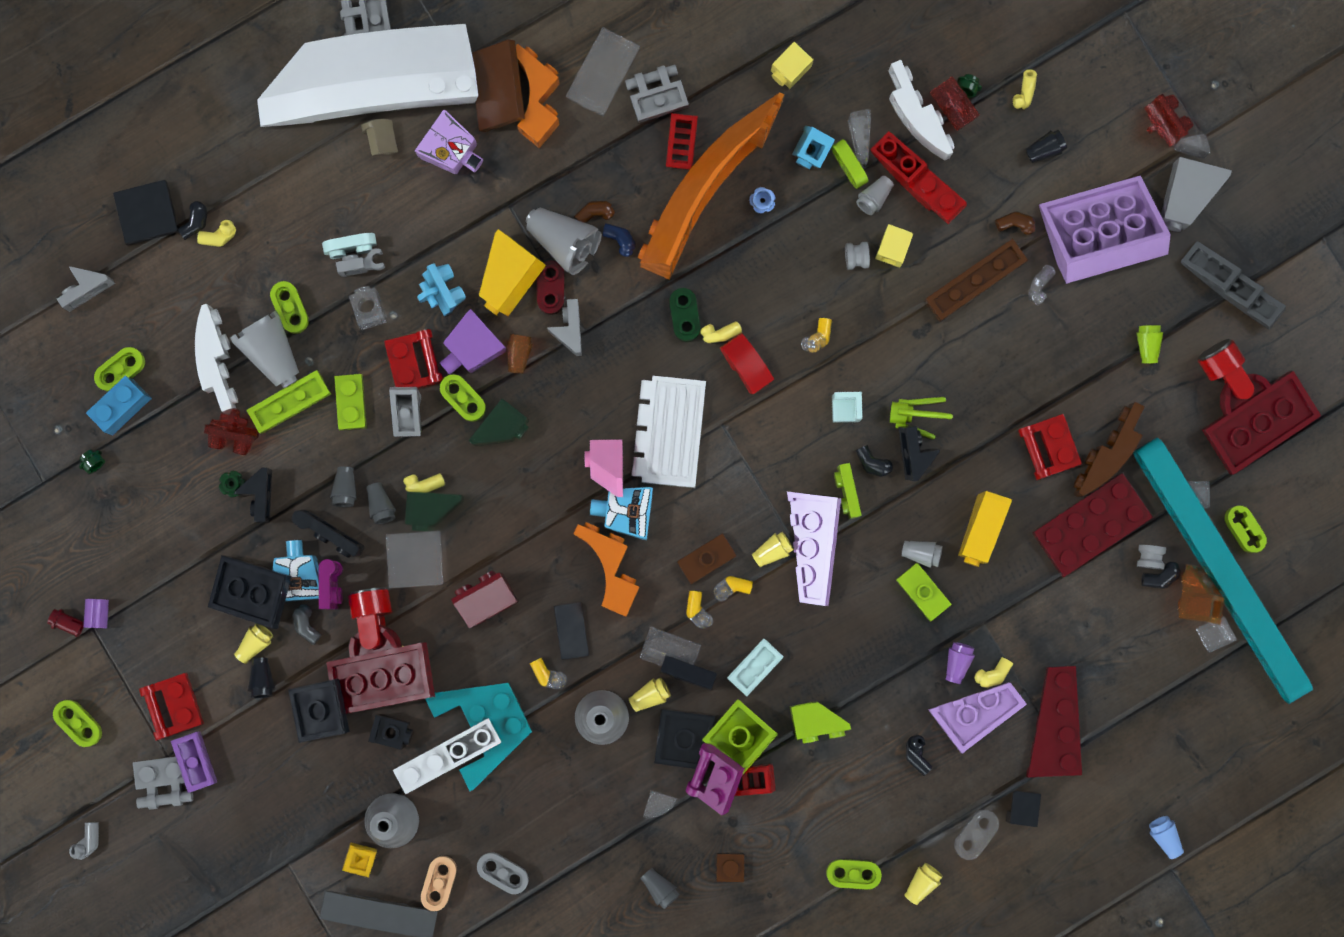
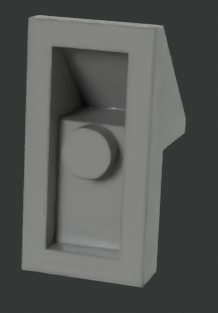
(89, 286)
(569, 335)
(405, 411)

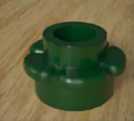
(969, 84)
(91, 461)
(226, 478)

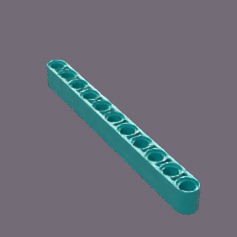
(1223, 570)

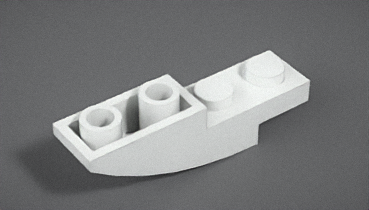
(921, 122)
(209, 351)
(447, 756)

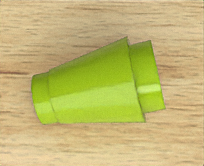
(1149, 342)

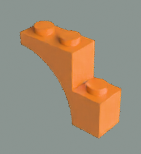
(539, 120)
(611, 550)

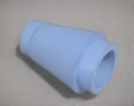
(1166, 835)

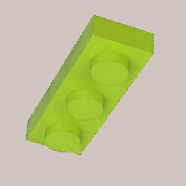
(288, 402)

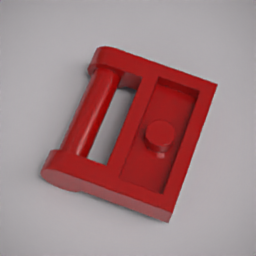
(405, 363)
(1058, 445)
(180, 704)

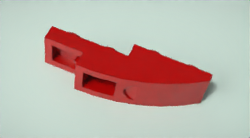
(917, 178)

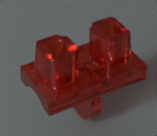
(954, 103)
(1166, 121)
(232, 428)

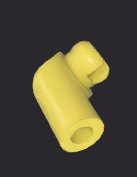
(722, 334)
(424, 486)

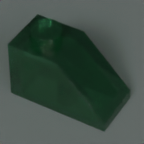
(500, 426)
(429, 509)

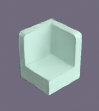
(847, 407)

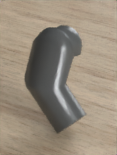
(302, 626)

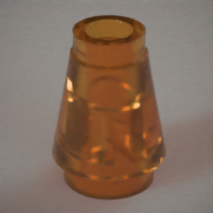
(518, 352)

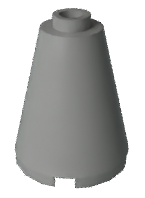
(564, 238)
(268, 349)
(613, 710)
(398, 813)

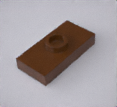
(706, 558)

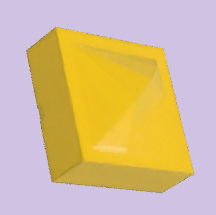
(359, 859)

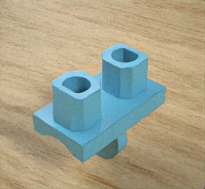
(436, 291)

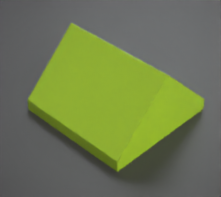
(741, 735)

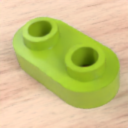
(290, 307)
(119, 368)
(463, 398)
(77, 725)
(853, 874)

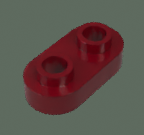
(551, 287)

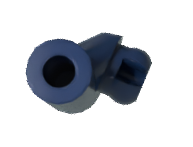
(623, 238)

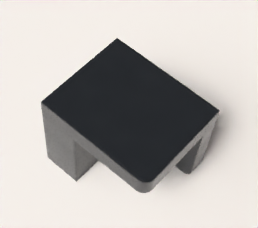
(1024, 809)

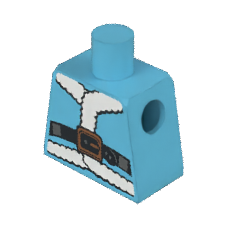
(626, 513)
(303, 569)

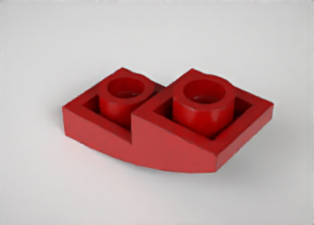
(747, 363)

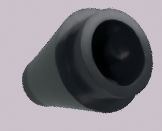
(1047, 146)
(260, 680)

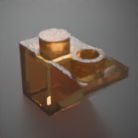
(1200, 597)

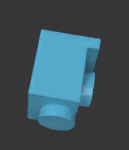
(821, 145)

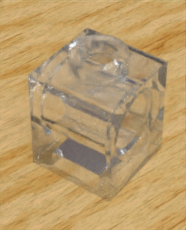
(375, 316)

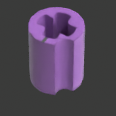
(96, 613)

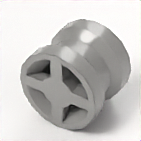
(857, 255)
(1151, 557)

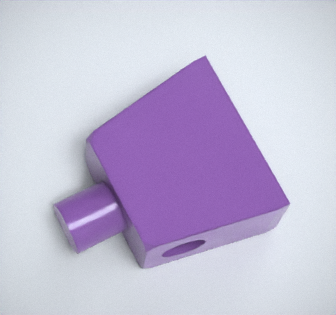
(471, 345)

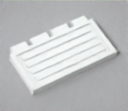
(671, 433)

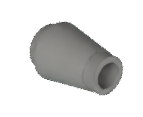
(874, 196)
(923, 552)

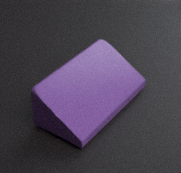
(194, 761)

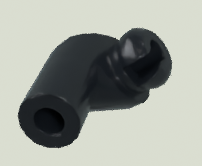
(196, 222)
(873, 465)
(1164, 579)
(914, 754)

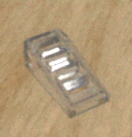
(859, 127)

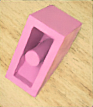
(606, 464)

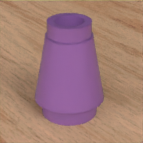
(959, 661)

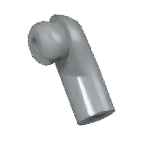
(88, 843)

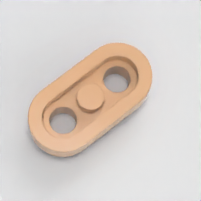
(438, 882)

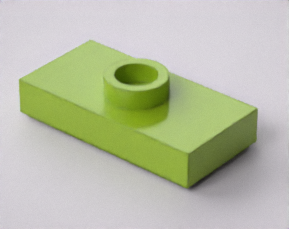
(923, 592)

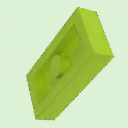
(350, 402)
(845, 480)

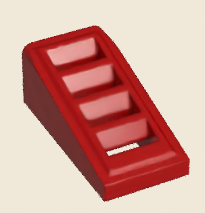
(671, 141)
(758, 789)

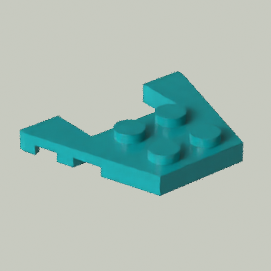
(479, 704)

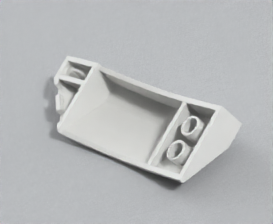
(372, 75)

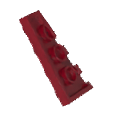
(1057, 733)

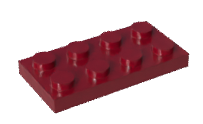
(1092, 525)

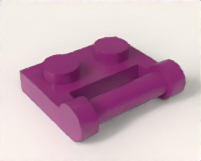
(329, 592)
(722, 782)

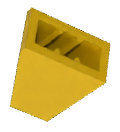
(508, 274)
(984, 527)

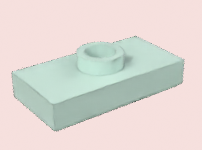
(755, 667)

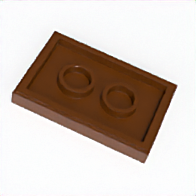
(498, 86)

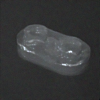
(978, 836)

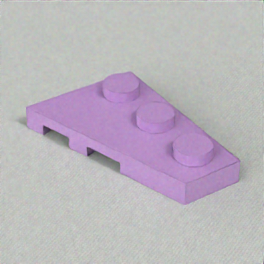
(977, 715)

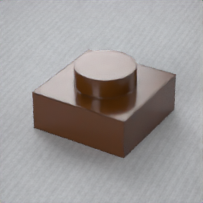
(730, 867)

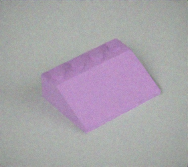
(1105, 229)

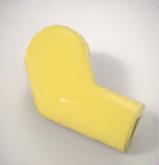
(1028, 87)
(220, 237)
(995, 676)

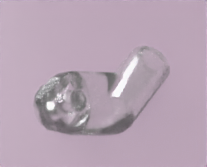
(1039, 281)

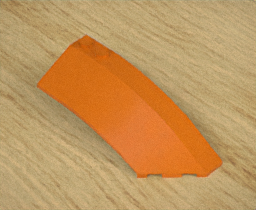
(700, 185)

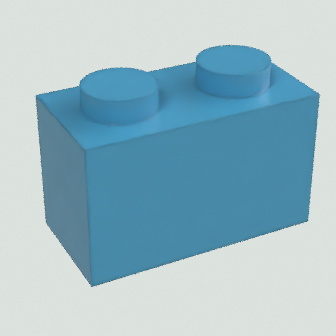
(118, 405)

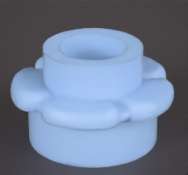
(769, 197)

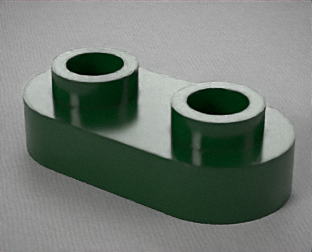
(684, 314)

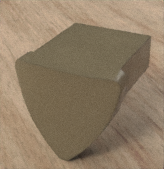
(380, 136)

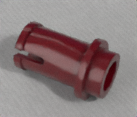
(65, 622)

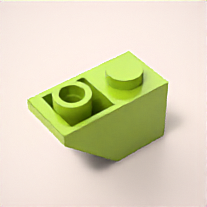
(814, 720)

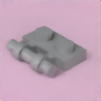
(373, 14)
(659, 100)
(158, 773)

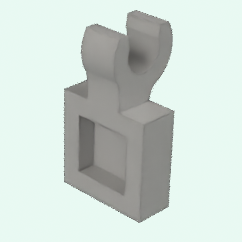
(353, 265)

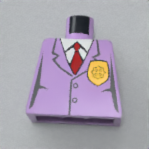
(449, 146)

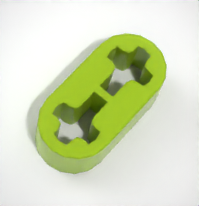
(849, 164)
(1250, 525)

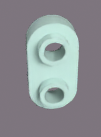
(340, 246)

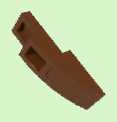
(1105, 461)

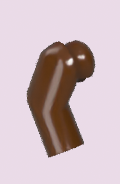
(595, 208)
(1016, 219)

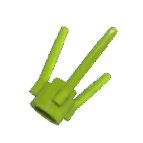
(903, 411)

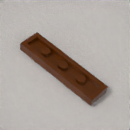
(976, 280)

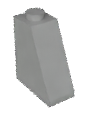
(1189, 191)

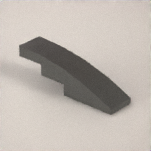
(1233, 285)
(377, 914)

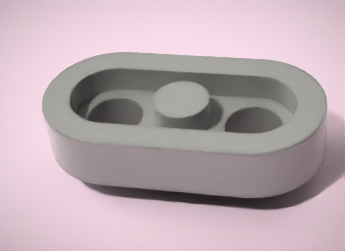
(501, 875)

